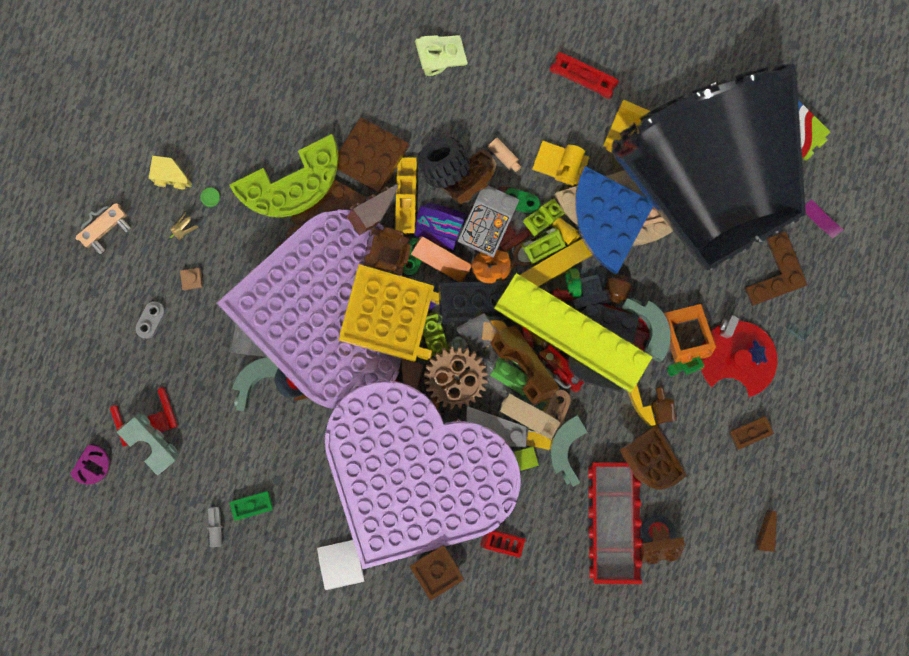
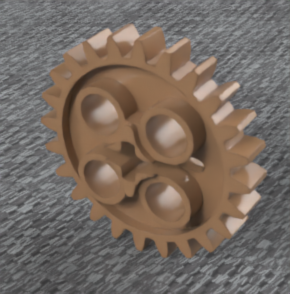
(467, 390)

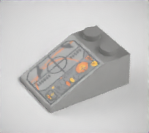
(488, 220)

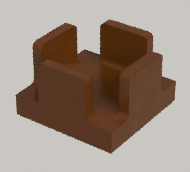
(387, 250)
(437, 572)

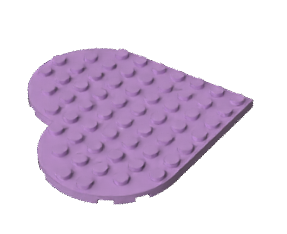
(298, 305)
(412, 477)

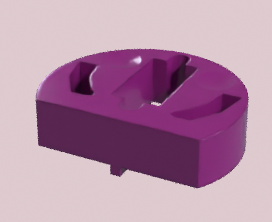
(92, 477)

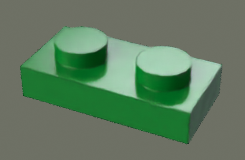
(251, 506)

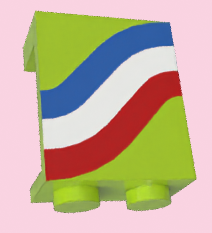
(812, 132)

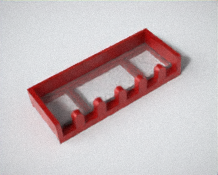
(614, 524)

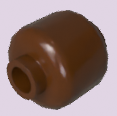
(618, 287)

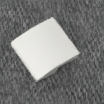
(340, 565)

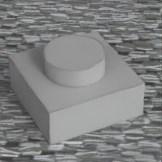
(728, 326)

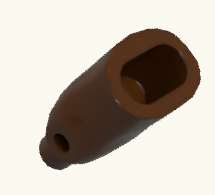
(663, 408)

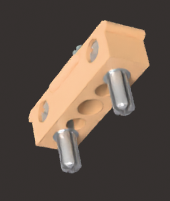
(99, 227)

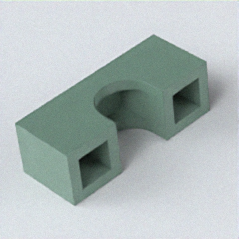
(139, 429)

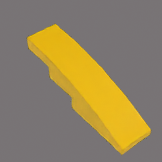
(406, 195)
(557, 264)

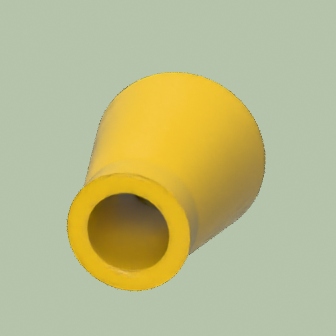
(568, 232)

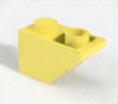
(167, 171)

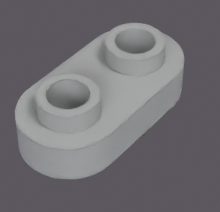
(152, 321)

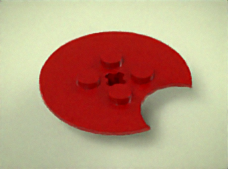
(735, 361)

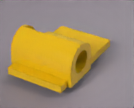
(554, 159)

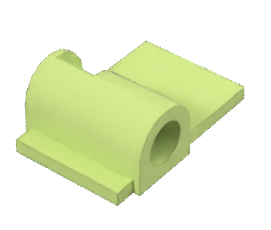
(440, 53)

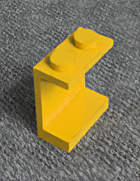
(625, 116)

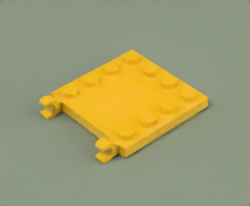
(387, 313)

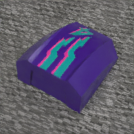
(439, 225)

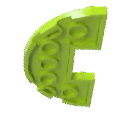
(296, 191)

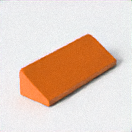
(441, 259)

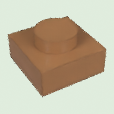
(191, 279)

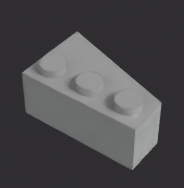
(511, 432)

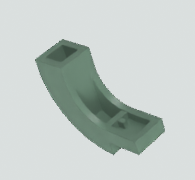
(657, 325)
(249, 377)
(559, 448)

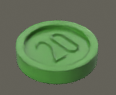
(210, 197)

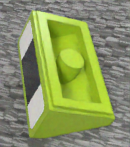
(543, 245)

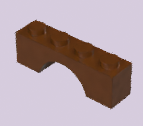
(512, 345)

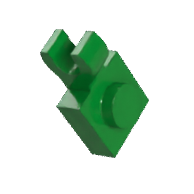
(688, 368)

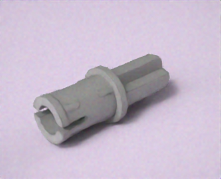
(215, 527)

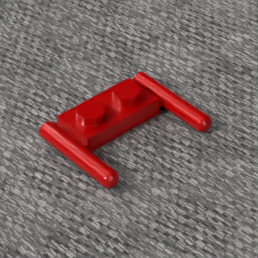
(162, 420)

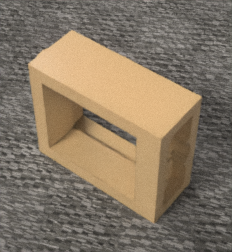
(529, 416)

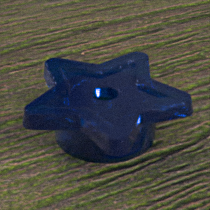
(758, 353)

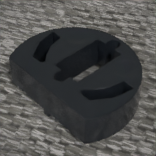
(597, 298)

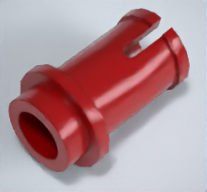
(562, 295)

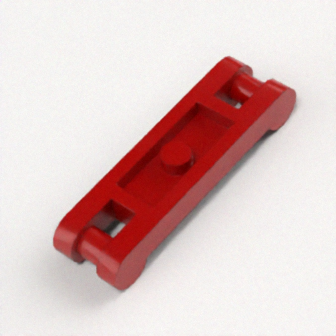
(584, 75)

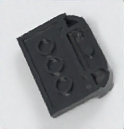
(616, 321)

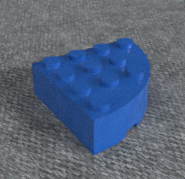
(608, 217)

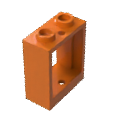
(684, 315)

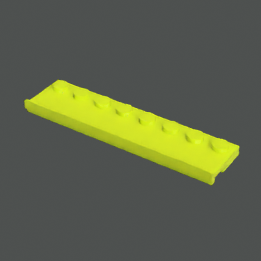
(573, 333)

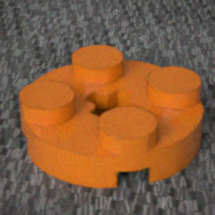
(489, 275)

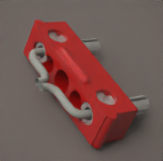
(559, 367)

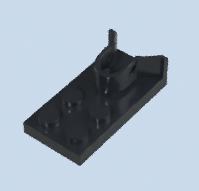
(470, 300)

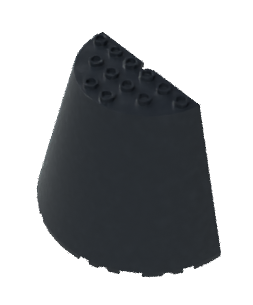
(722, 162)

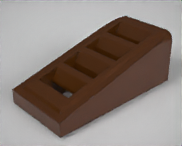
(767, 534)

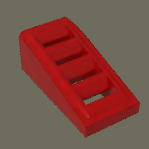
(485, 543)

